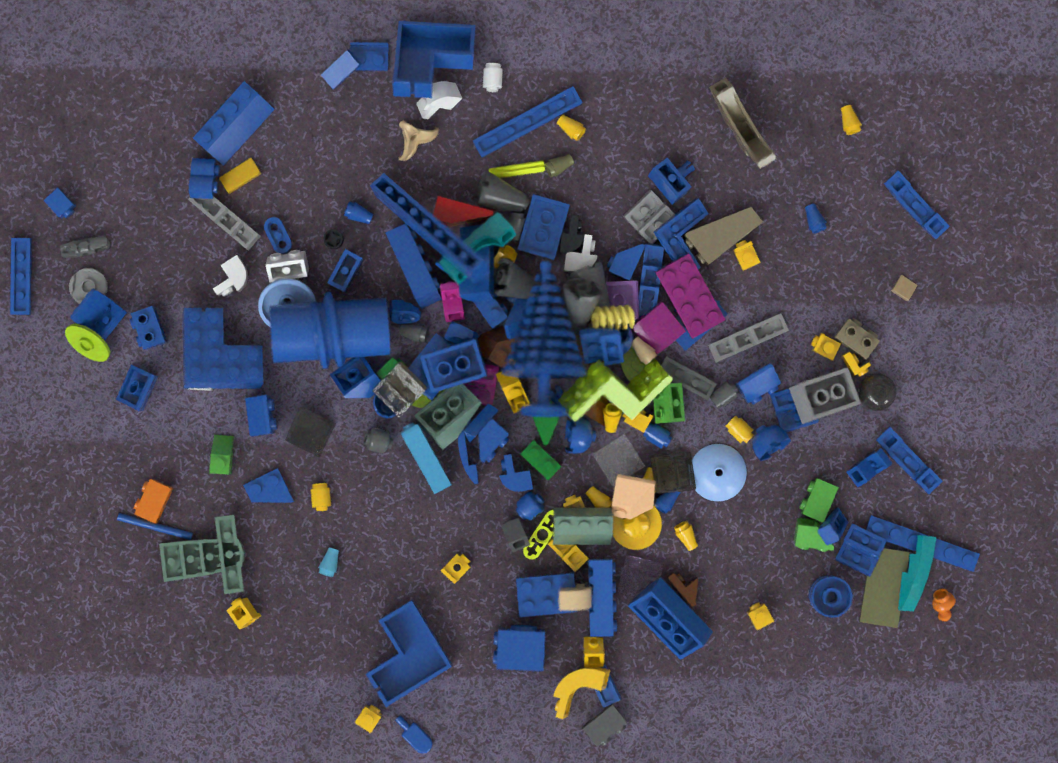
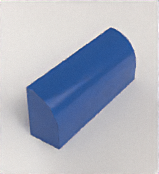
(483, 289)

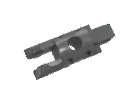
(84, 247)

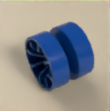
(830, 596)

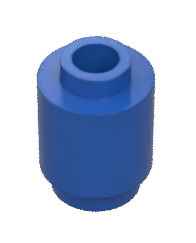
(657, 435)

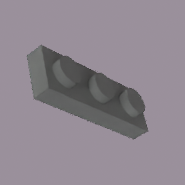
(690, 379)

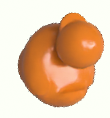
(942, 603)

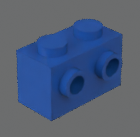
(492, 312)
(148, 328)

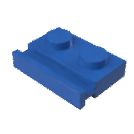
(371, 55)

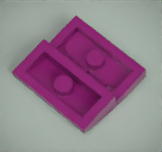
(658, 328)
(489, 382)

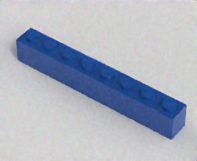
(429, 228)

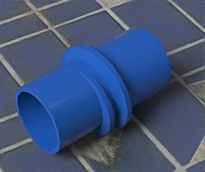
(329, 330)

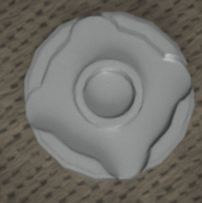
(84, 281)

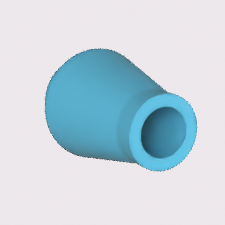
(329, 563)

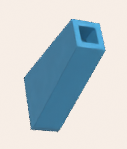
(425, 457)

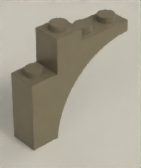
(741, 124)

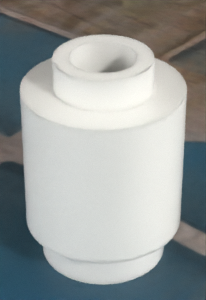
(492, 77)

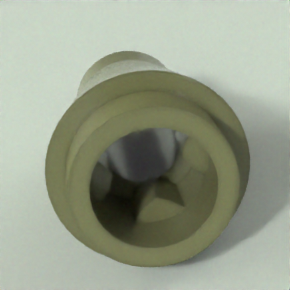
(557, 165)

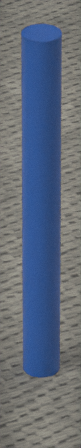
(157, 527)

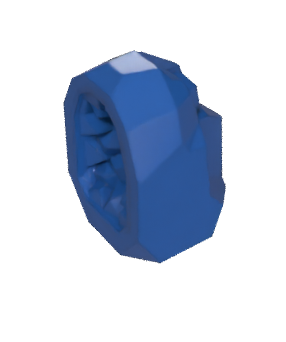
(403, 312)
(458, 333)

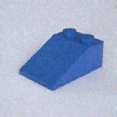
(454, 365)

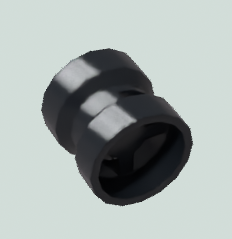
(333, 239)

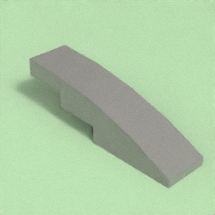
(227, 221)
(748, 337)

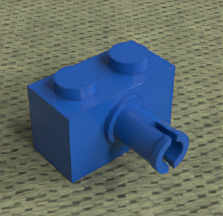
(671, 180)

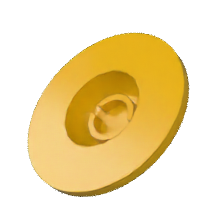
(639, 531)

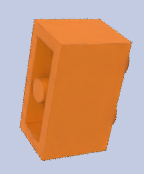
(153, 500)

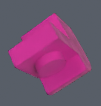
(452, 302)

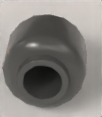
(378, 440)

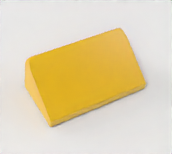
(240, 175)

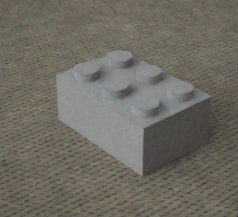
(824, 395)

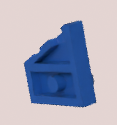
(269, 488)

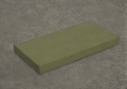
(883, 589)

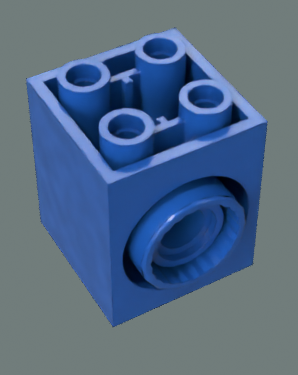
(519, 648)

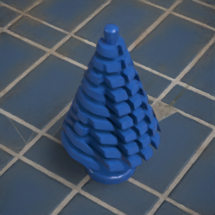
(544, 345)

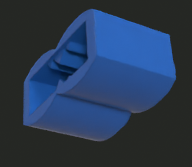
(203, 178)

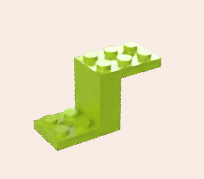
(602, 381)

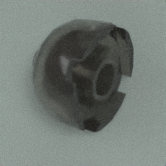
(877, 392)

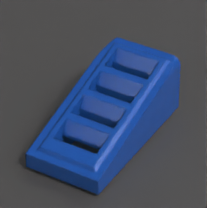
(833, 527)

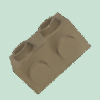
(856, 338)

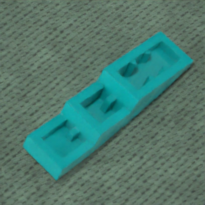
(915, 579)

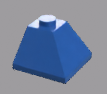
(356, 378)

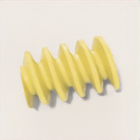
(613, 316)

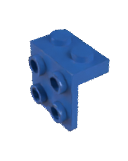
(98, 313)

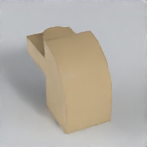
(575, 598)

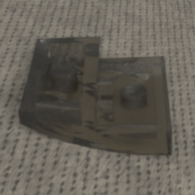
(399, 389)
(673, 472)

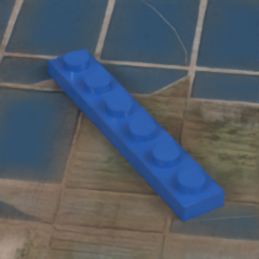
(527, 122)
(908, 539)

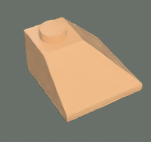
(632, 496)

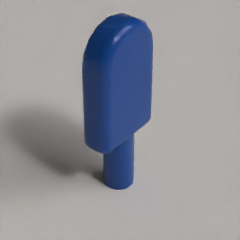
(415, 736)

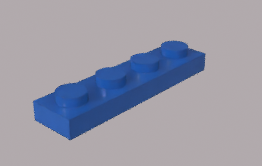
(20, 276)

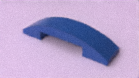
(915, 205)
(908, 460)
(471, 470)

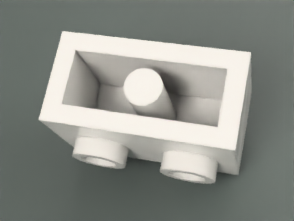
(287, 265)

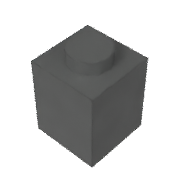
(515, 535)

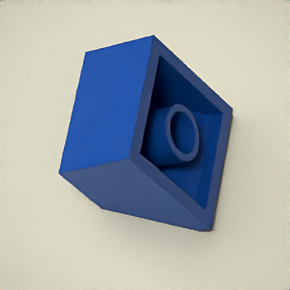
(759, 383)

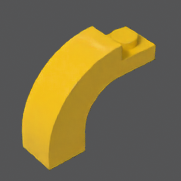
(585, 677)

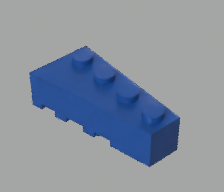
(413, 265)
(602, 590)

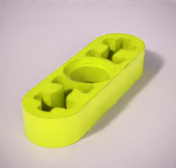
(534, 535)

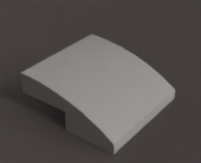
(644, 209)

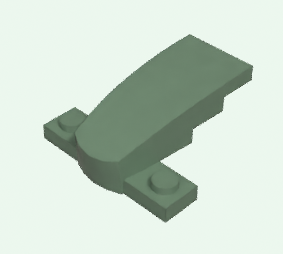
(207, 557)

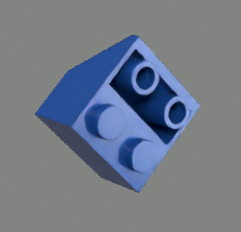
(260, 415)
(490, 438)

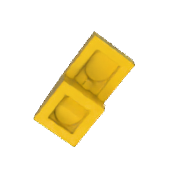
(570, 554)

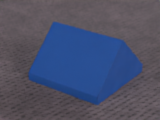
(137, 388)

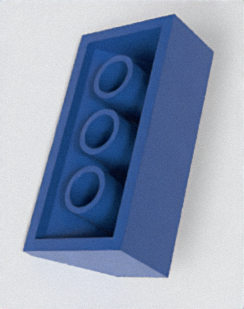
(233, 123)
(670, 619)

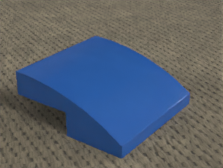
(601, 345)
(782, 403)
(861, 550)

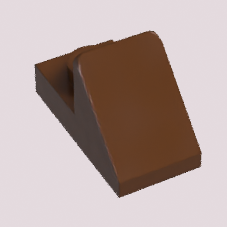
(689, 591)

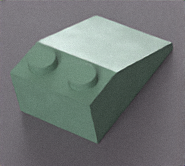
(448, 414)

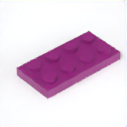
(690, 295)

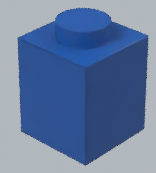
(60, 203)

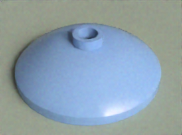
(279, 290)
(733, 472)

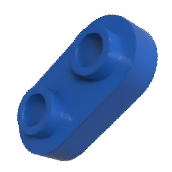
(277, 236)

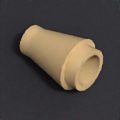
(643, 350)

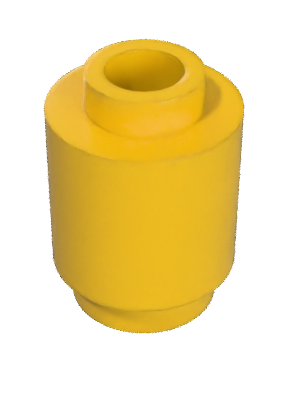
(740, 429)
(320, 497)

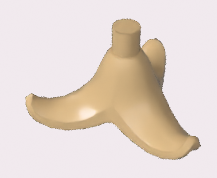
(413, 137)

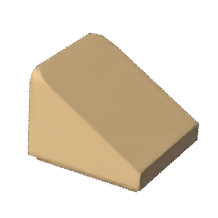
(904, 288)

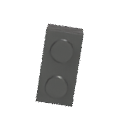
(605, 725)

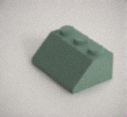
(582, 526)

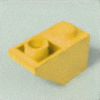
(513, 391)

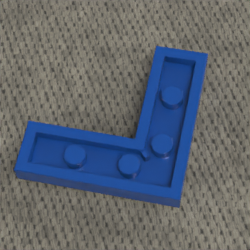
(670, 232)

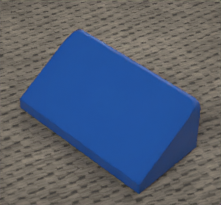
(480, 421)

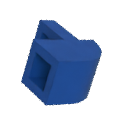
(869, 467)
(515, 481)

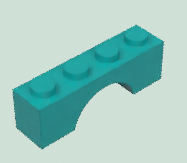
(494, 231)

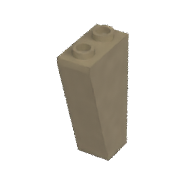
(717, 237)

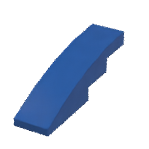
(649, 281)

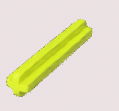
(518, 169)

